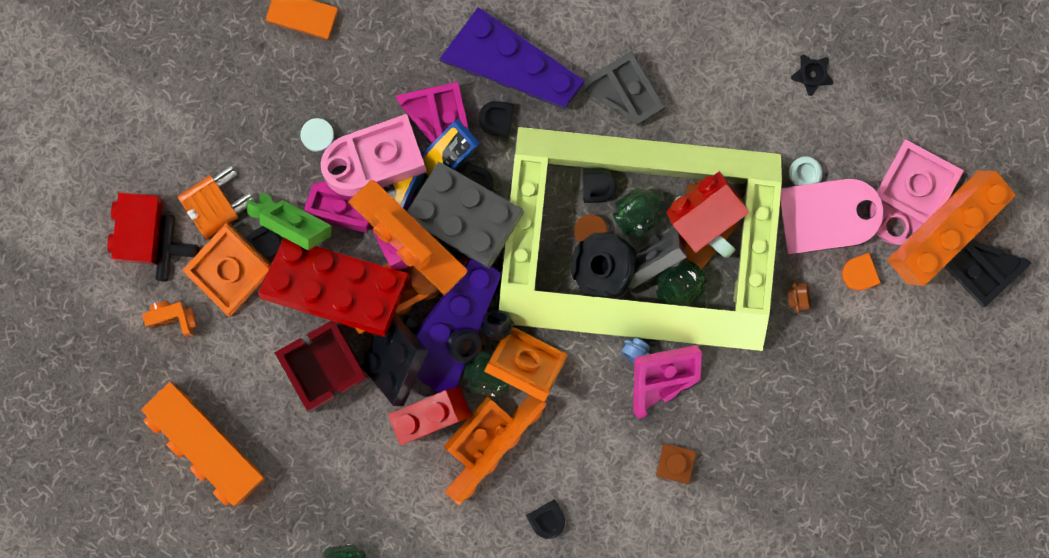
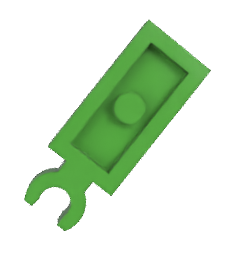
(289, 221)

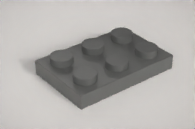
(465, 214)

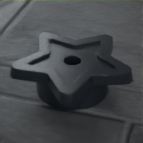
(819, 67)

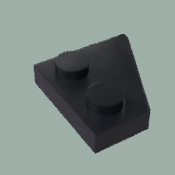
(985, 270)

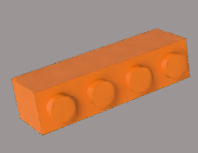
(951, 227)
(203, 444)

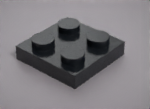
(395, 361)

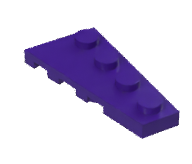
(501, 55)
(460, 308)

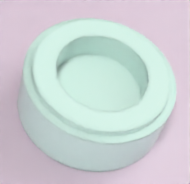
(317, 135)
(805, 171)
(722, 246)

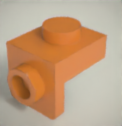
(164, 313)

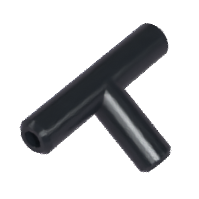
(168, 248)

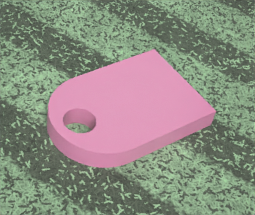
(376, 153)
(914, 189)
(826, 215)

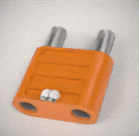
(209, 205)

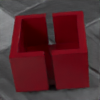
(322, 366)

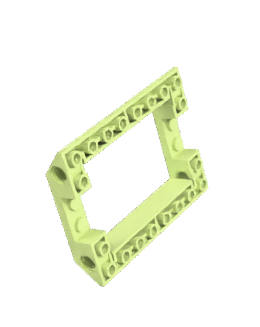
(752, 292)

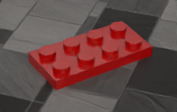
(334, 287)

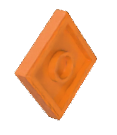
(228, 269)
(526, 363)

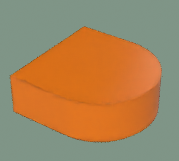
(860, 273)

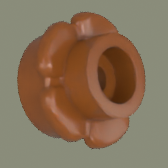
(799, 297)

